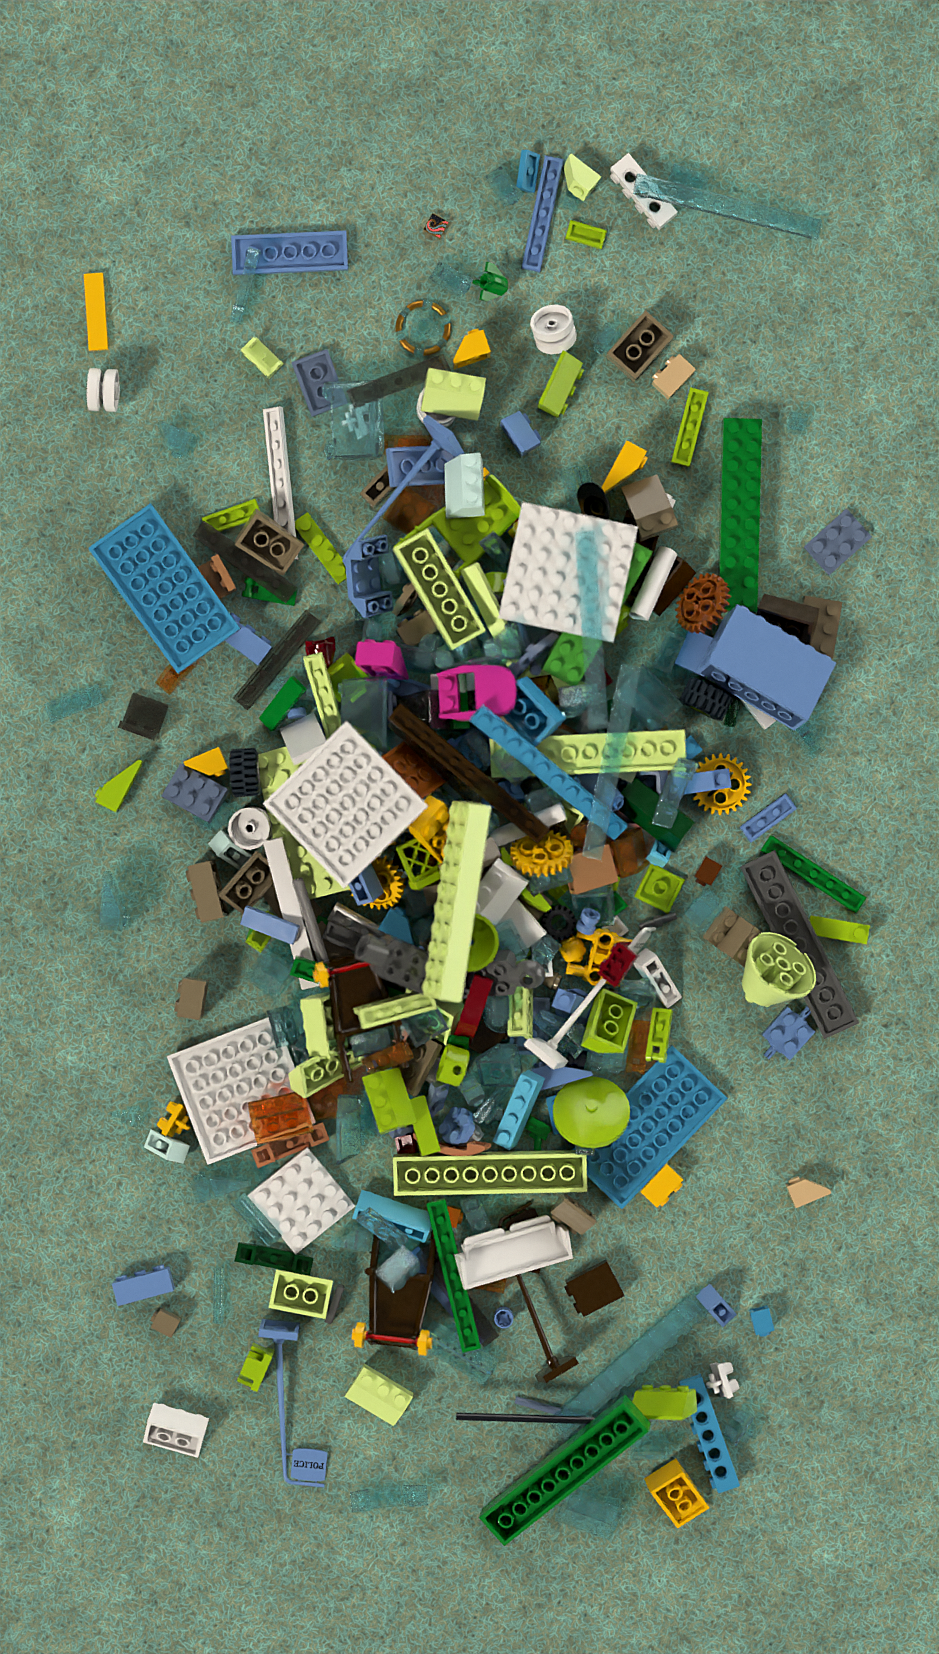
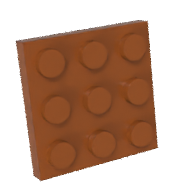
(413, 770)

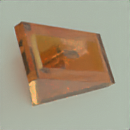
(170, 680)

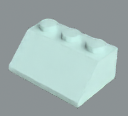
(464, 486)

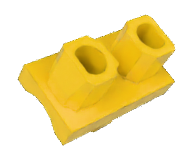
(177, 1121)

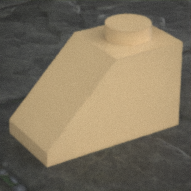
(805, 1191)

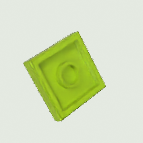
(659, 888)

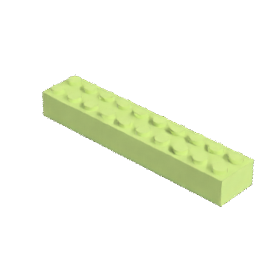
(456, 901)
(490, 1173)

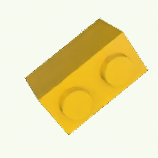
(662, 1185)

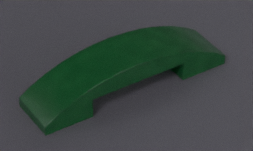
(273, 1258)

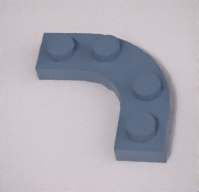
(533, 652)
(435, 1101)

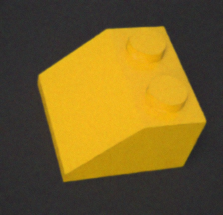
(472, 349)

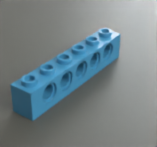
(728, 1479)

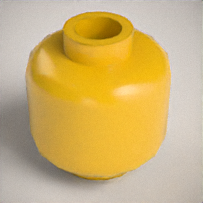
(572, 949)

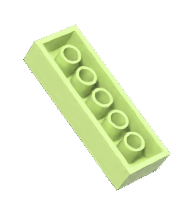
(439, 589)

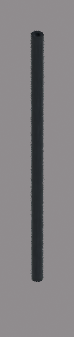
(524, 1418)

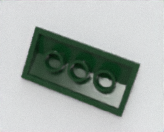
(640, 807)

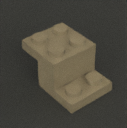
(731, 935)

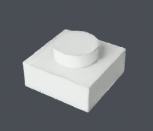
(619, 927)

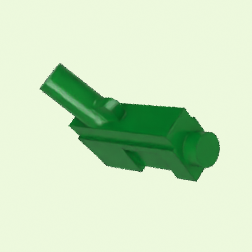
(539, 1131)

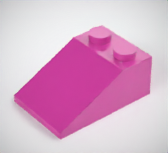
(381, 659)

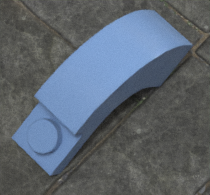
(709, 781)

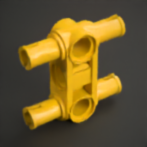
(597, 954)

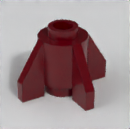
(325, 646)

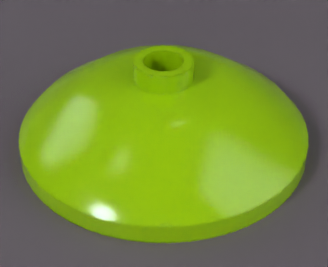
(485, 944)

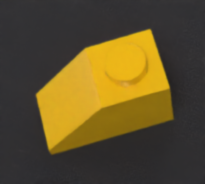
(210, 763)

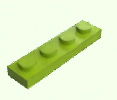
(689, 427)
(321, 547)

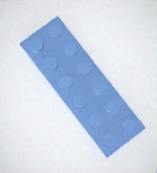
(292, 252)

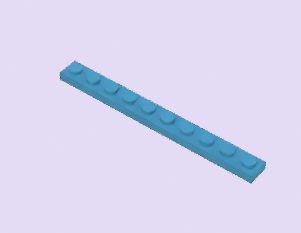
(541, 766)

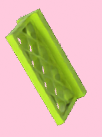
(424, 877)

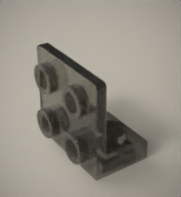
(144, 716)

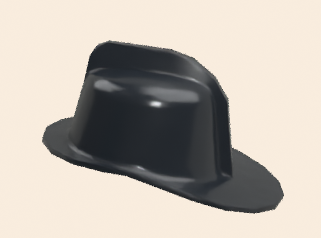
(593, 501)

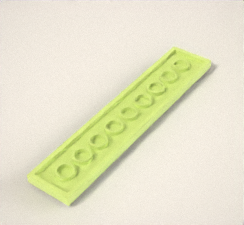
(584, 751)

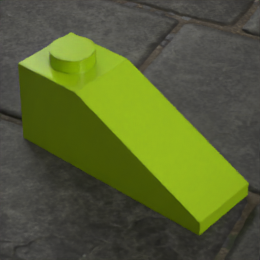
(117, 788)
(840, 929)

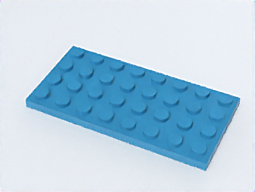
(164, 588)
(664, 1113)

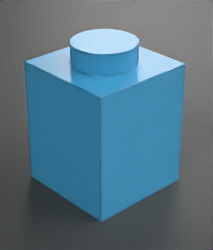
(761, 1321)

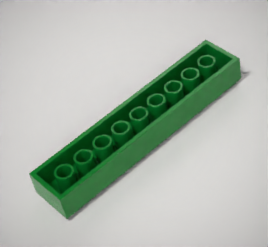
(740, 510)
(565, 1470)

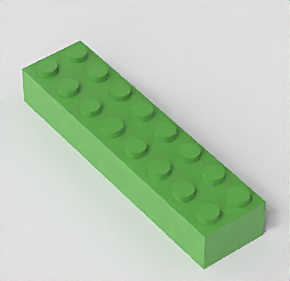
(566, 654)

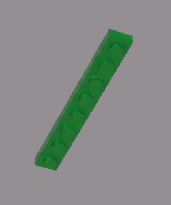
(457, 1294)

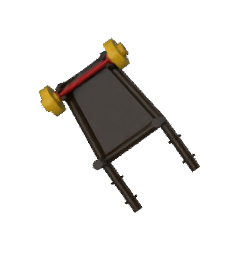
(351, 986)
(397, 1315)

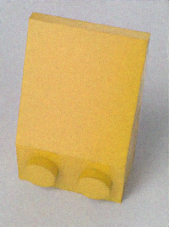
(626, 465)
(676, 1493)

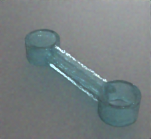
(250, 265)

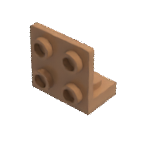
(217, 577)

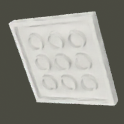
(301, 1200)

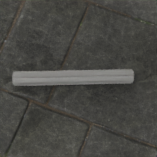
(310, 920)

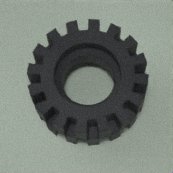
(570, 922)

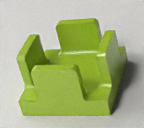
(343, 669)
(255, 1366)

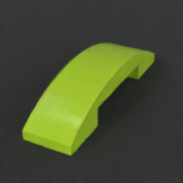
(537, 901)

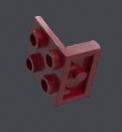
(618, 963)

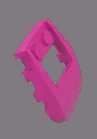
(493, 688)

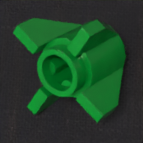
(492, 283)

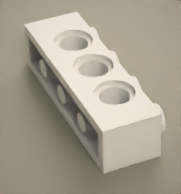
(628, 166)

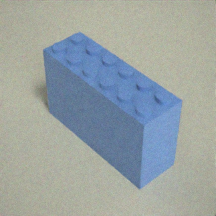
(766, 667)

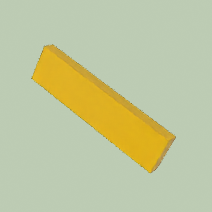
(96, 311)

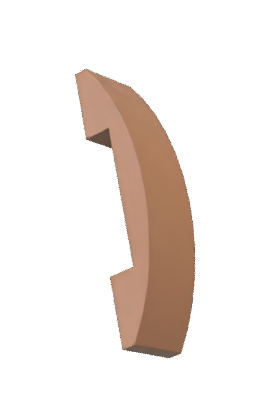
(472, 1148)
(278, 1149)

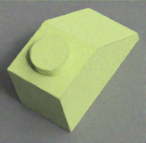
(579, 177)

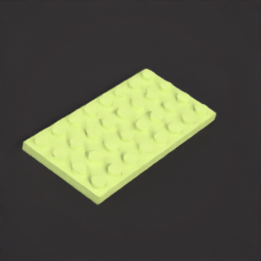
(274, 770)

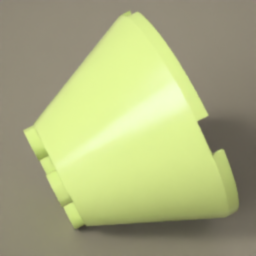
(776, 971)

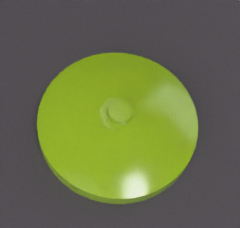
(591, 1112)

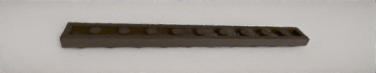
(469, 773)

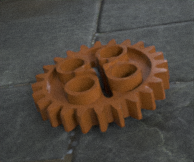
(702, 603)

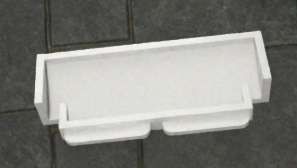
(512, 1252)

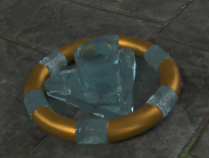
(423, 328)

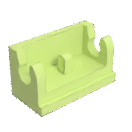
(262, 357)

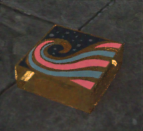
(436, 226)

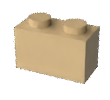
(673, 376)

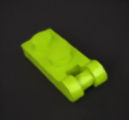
(659, 1034)

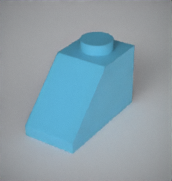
(658, 854)

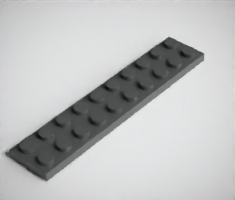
(788, 918)

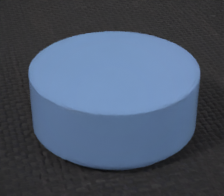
(297, 713)

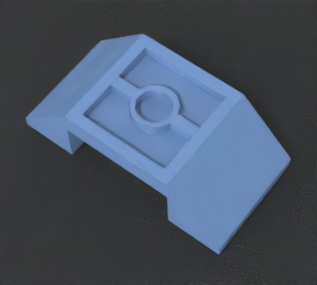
(364, 577)

